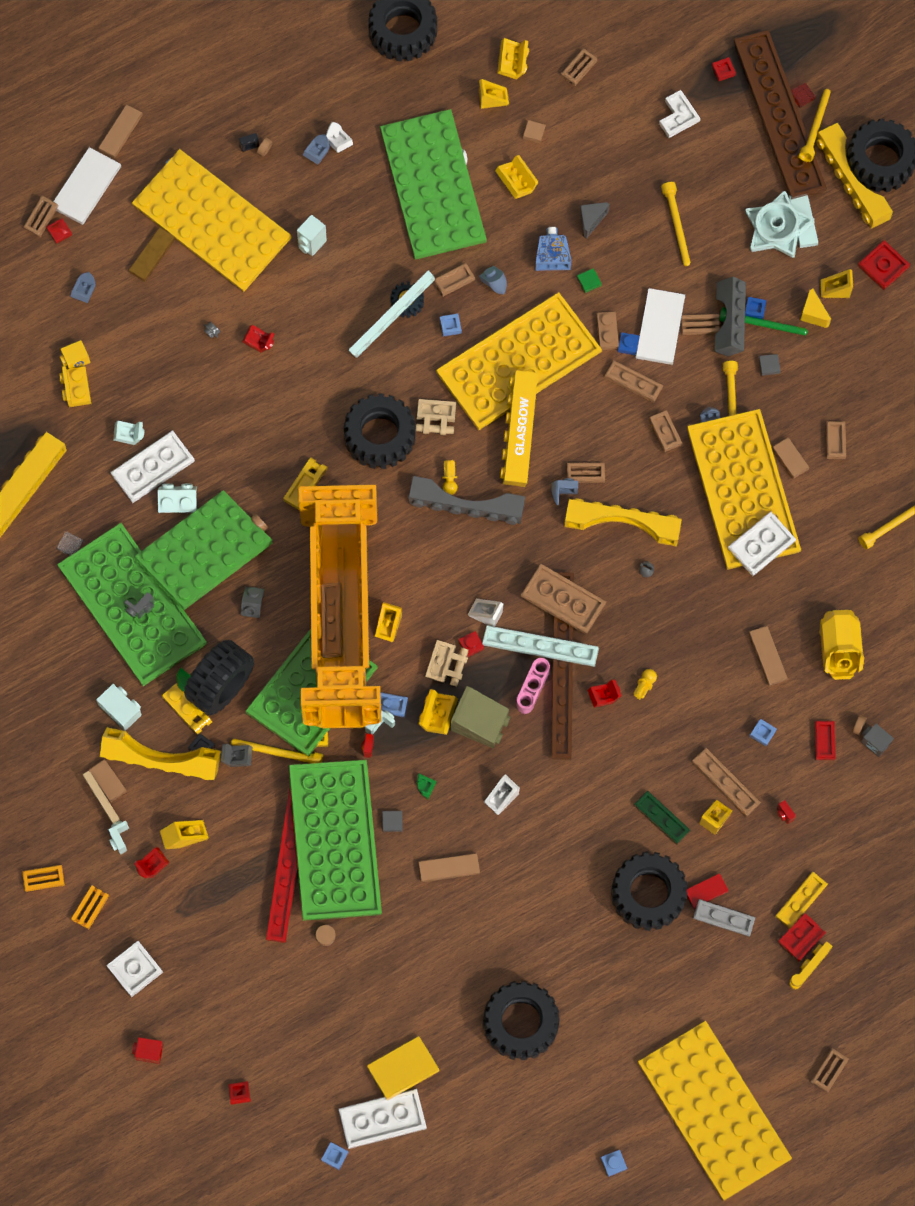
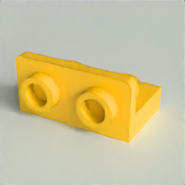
(76, 386)

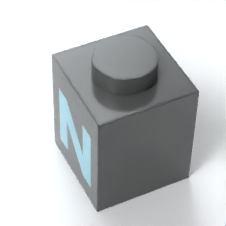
(876, 739)

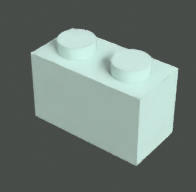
(311, 235)
(119, 707)

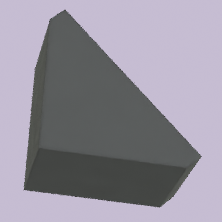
(591, 216)

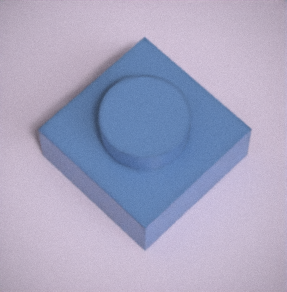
(450, 325)
(763, 732)
(334, 1156)
(614, 1163)

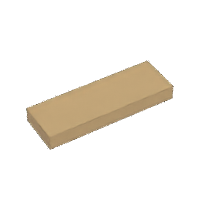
(101, 797)

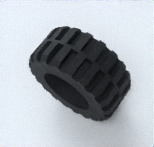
(398, 45)
(884, 134)
(379, 408)
(219, 677)
(649, 865)
(521, 993)

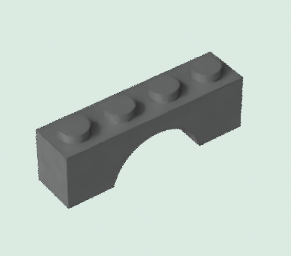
(730, 337)

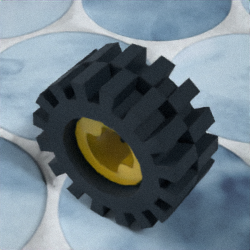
(414, 307)

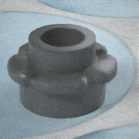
(211, 330)

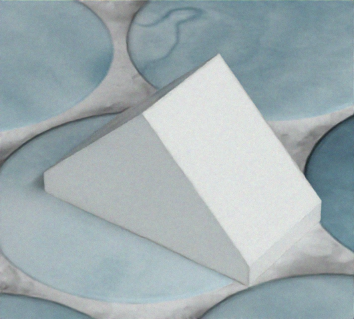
(486, 611)
(502, 794)

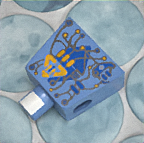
(553, 252)

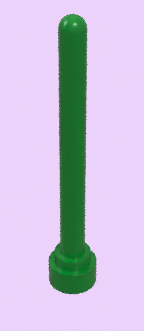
(768, 324)

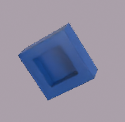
(755, 307)
(628, 343)

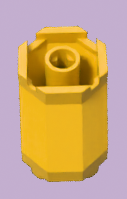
(841, 644)

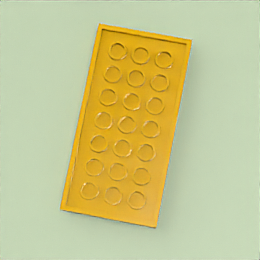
(211, 220)
(541, 341)
(739, 478)
(714, 1110)

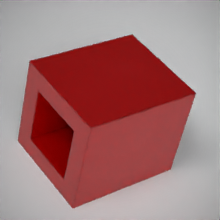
(148, 1050)

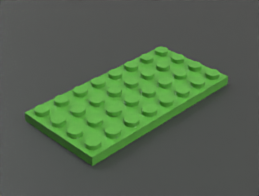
(433, 184)
(108, 575)
(334, 840)

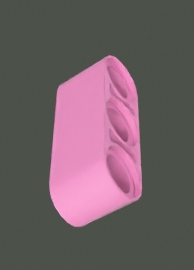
(533, 677)

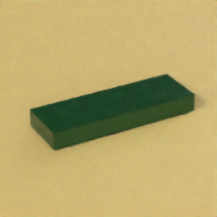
(662, 817)

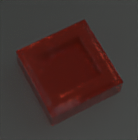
(803, 95)

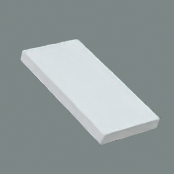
(86, 185)
(660, 326)
(152, 466)
(382, 1119)

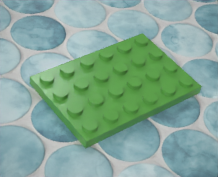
(203, 550)
(280, 700)

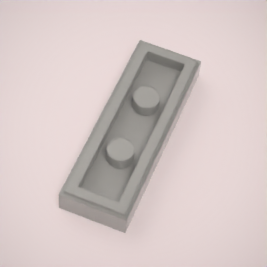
(724, 918)

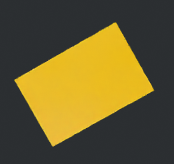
(403, 1068)

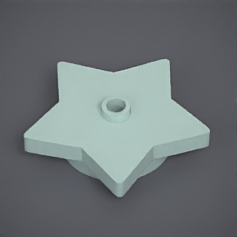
(781, 214)

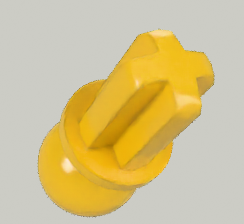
(449, 474)
(645, 683)

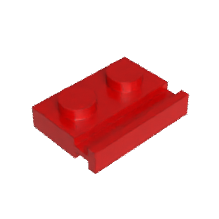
(802, 937)

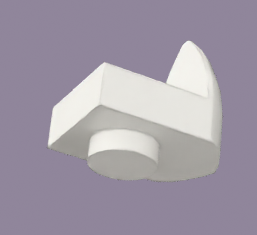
(338, 138)

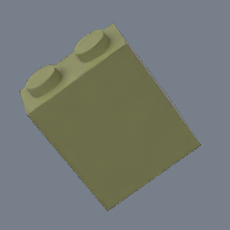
(480, 718)

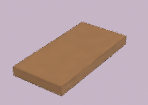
(563, 599)

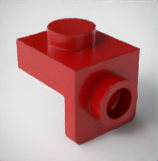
(258, 339)
(604, 694)
(151, 863)

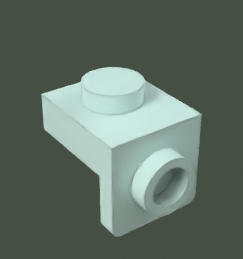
(128, 432)
(387, 717)
(116, 841)

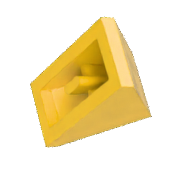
(492, 94)
(837, 285)
(814, 311)
(388, 622)
(715, 817)

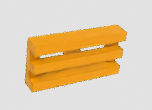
(45, 878)
(98, 893)

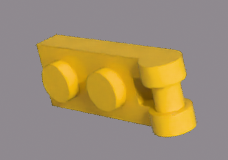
(305, 478)
(186, 709)
(809, 966)

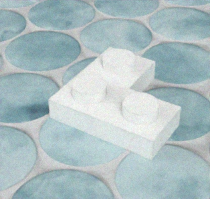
(682, 117)

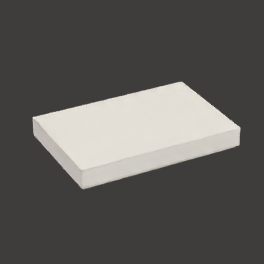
(761, 543)

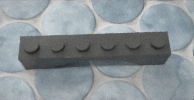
(505, 508)

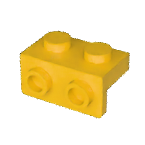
(513, 58)
(517, 177)
(438, 712)

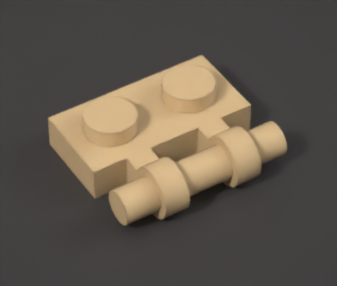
(436, 411)
(441, 661)

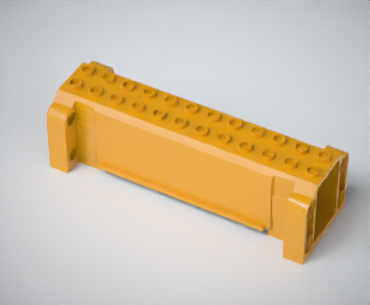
(339, 554)

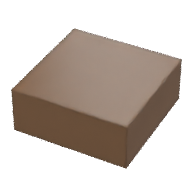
(534, 131)

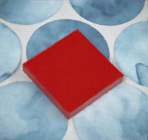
(884, 265)

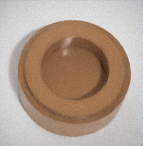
(265, 147)
(258, 522)
(859, 725)
(325, 935)

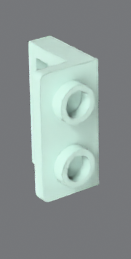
(177, 498)

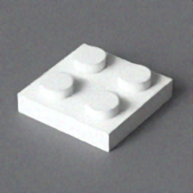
(134, 969)

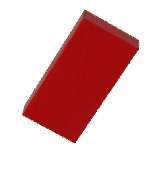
(825, 740)
(707, 890)

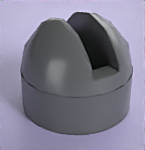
(645, 572)

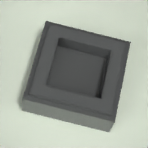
(769, 364)
(392, 821)

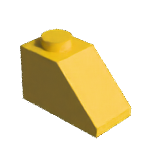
(183, 834)

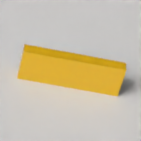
(801, 900)

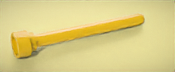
(807, 152)
(669, 190)
(730, 369)
(868, 539)
(312, 758)

